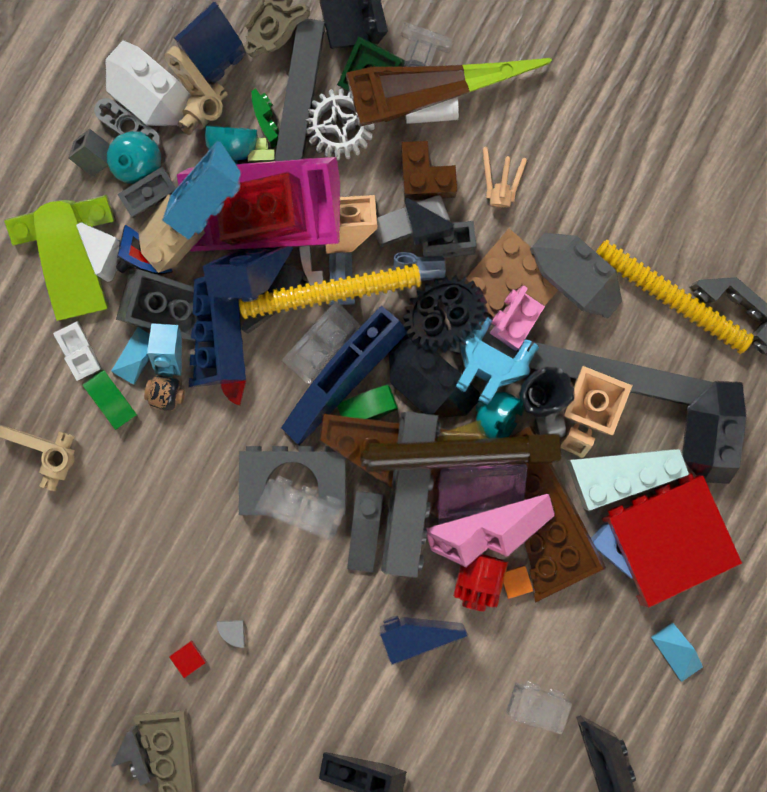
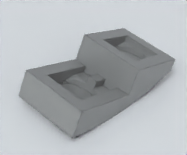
(306, 259)

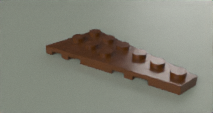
(562, 548)

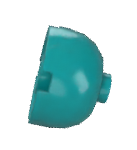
(236, 141)
(133, 157)
(499, 415)

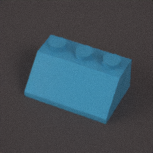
(202, 192)

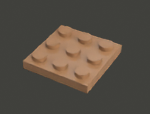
(508, 268)

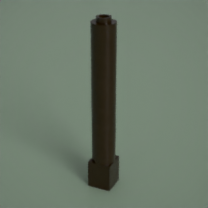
(461, 453)

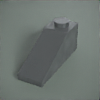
(364, 531)

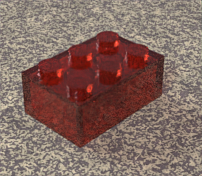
(263, 210)

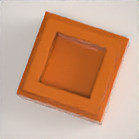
(517, 582)

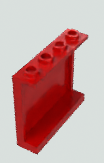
(673, 539)

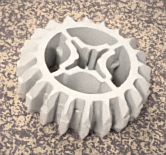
(330, 127)

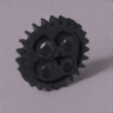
(463, 308)

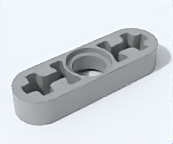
(117, 110)

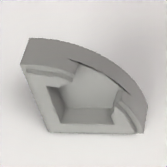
(232, 632)

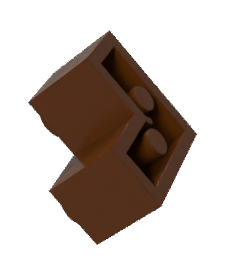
(422, 181)

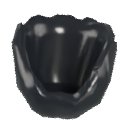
(547, 392)

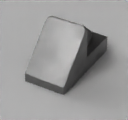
(133, 750)

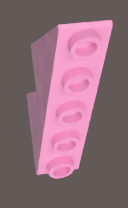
(495, 529)

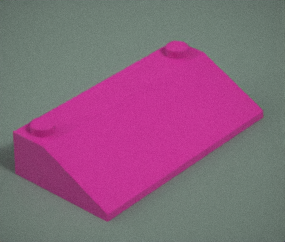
(320, 200)

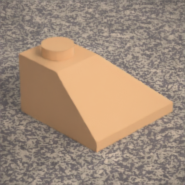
(356, 223)
(597, 401)

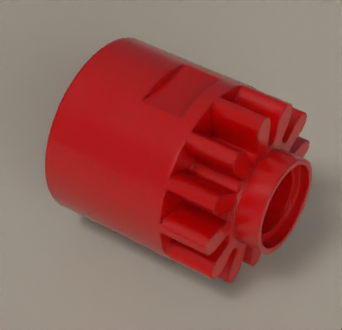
(481, 582)

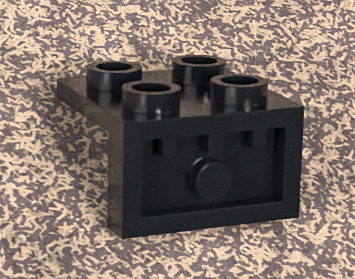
(353, 19)

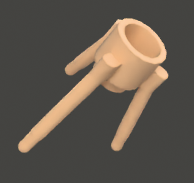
(501, 194)

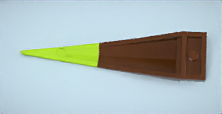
(394, 92)

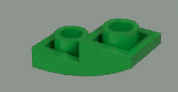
(262, 109)
(109, 399)
(369, 404)

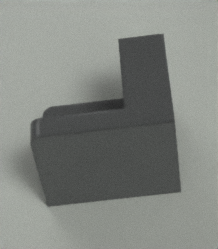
(89, 152)

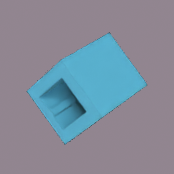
(165, 349)

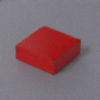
(187, 659)

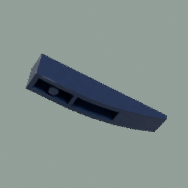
(344, 372)

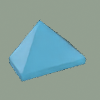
(133, 357)
(677, 651)

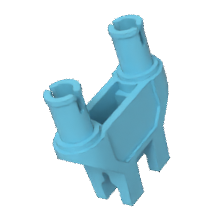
(492, 364)

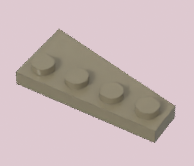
(168, 748)

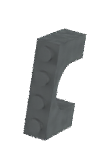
(258, 465)

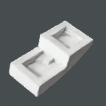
(77, 350)

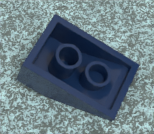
(211, 43)
(244, 272)
(413, 636)

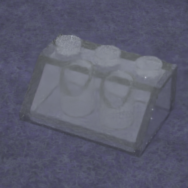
(321, 343)
(301, 507)

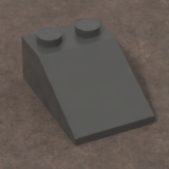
(157, 300)

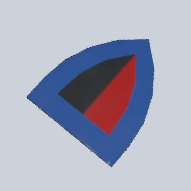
(131, 254)

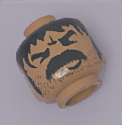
(164, 393)

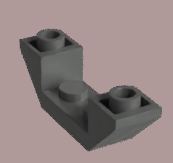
(711, 289)

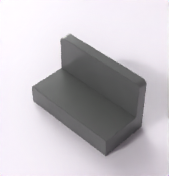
(147, 192)

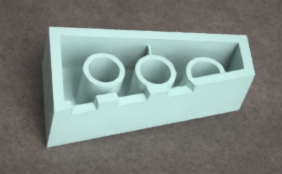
(619, 476)

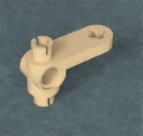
(200, 92)
(51, 472)

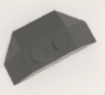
(578, 273)

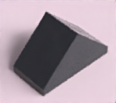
(425, 224)

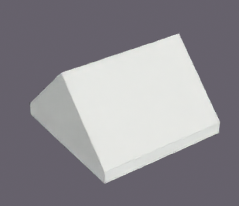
(101, 251)

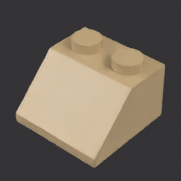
(162, 243)

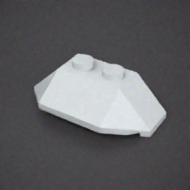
(144, 86)

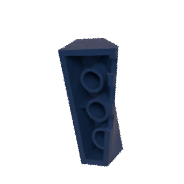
(217, 339)

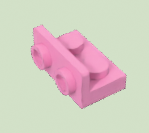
(516, 319)

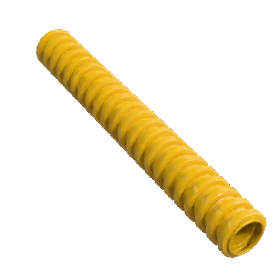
(331, 291)
(676, 298)

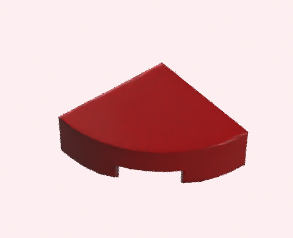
(234, 391)

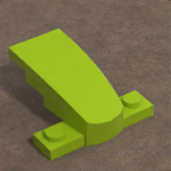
(63, 257)

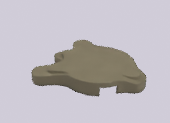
(272, 25)

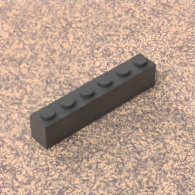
(409, 502)

